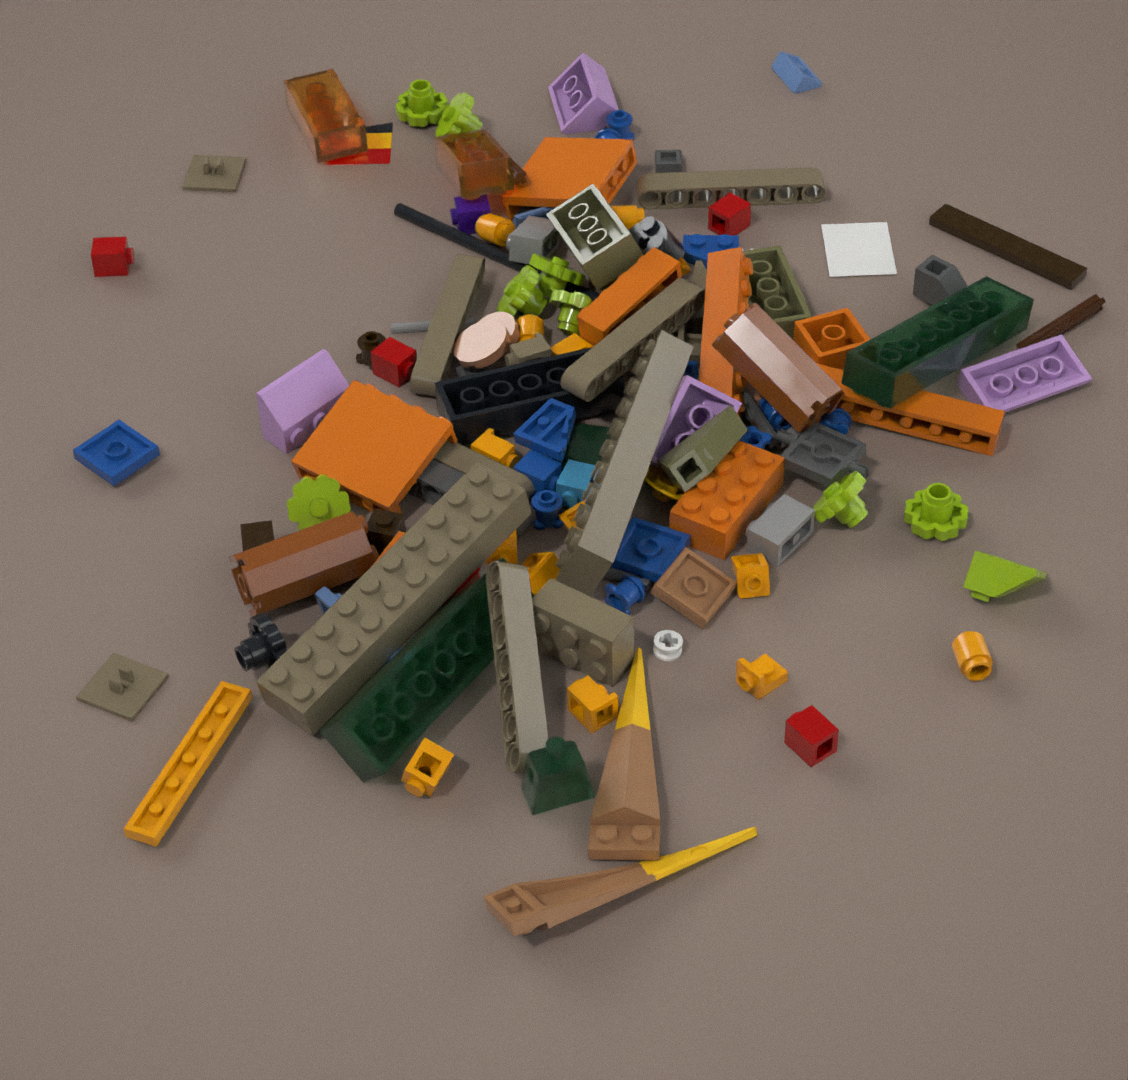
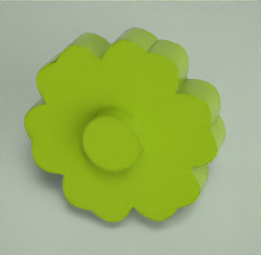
(421, 104)
(458, 116)
(555, 273)
(522, 294)
(570, 307)
(316, 501)
(842, 501)
(936, 512)

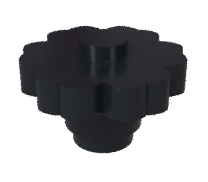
(262, 646)

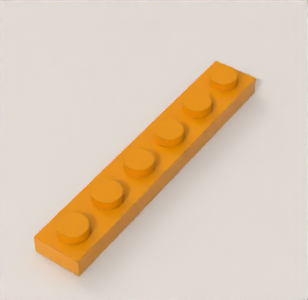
(188, 764)

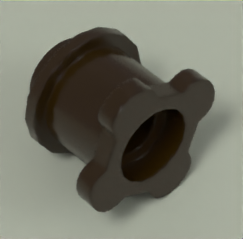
(366, 344)

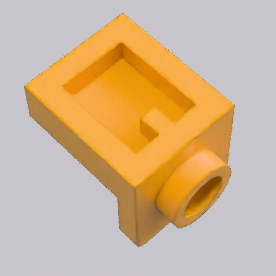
(751, 575)
(760, 675)

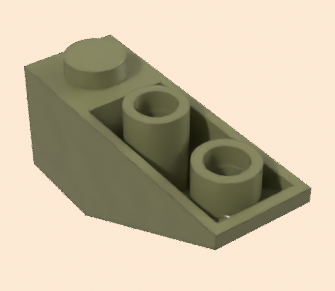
(703, 449)

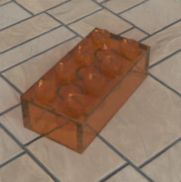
(325, 115)
(474, 164)

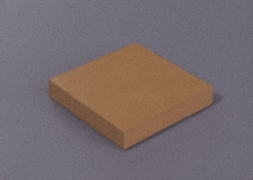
(694, 587)

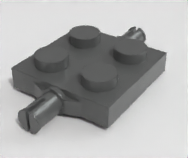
(823, 454)

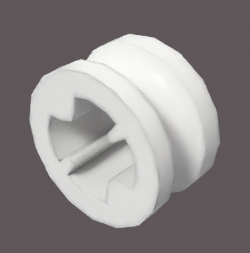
(667, 653)

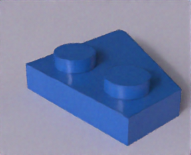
(698, 246)
(548, 429)

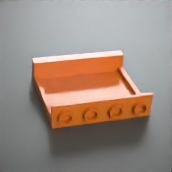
(568, 166)
(373, 446)

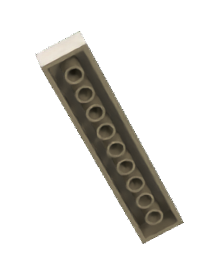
(623, 464)
(394, 598)

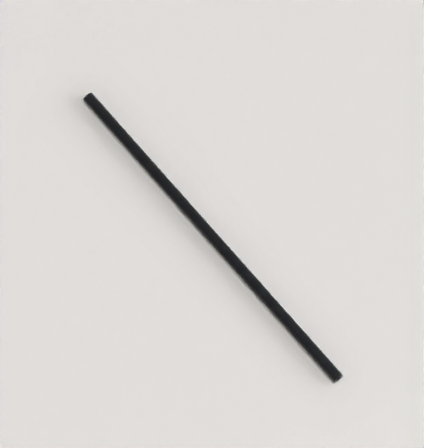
(473, 243)

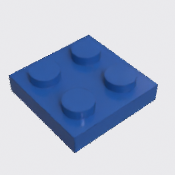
(116, 452)
(649, 549)

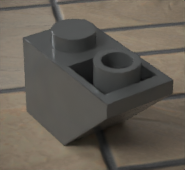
(936, 280)

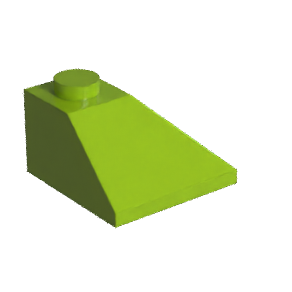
(998, 576)

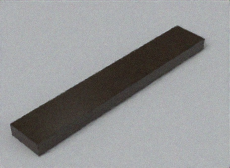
(1008, 246)

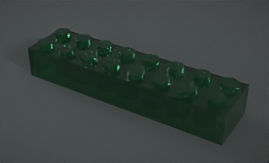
(936, 342)
(416, 683)

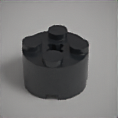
(654, 233)

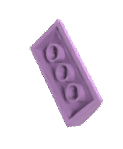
(1023, 375)

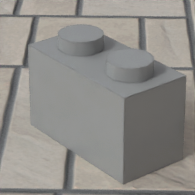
(532, 236)
(780, 529)

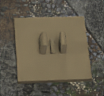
(214, 173)
(122, 687)

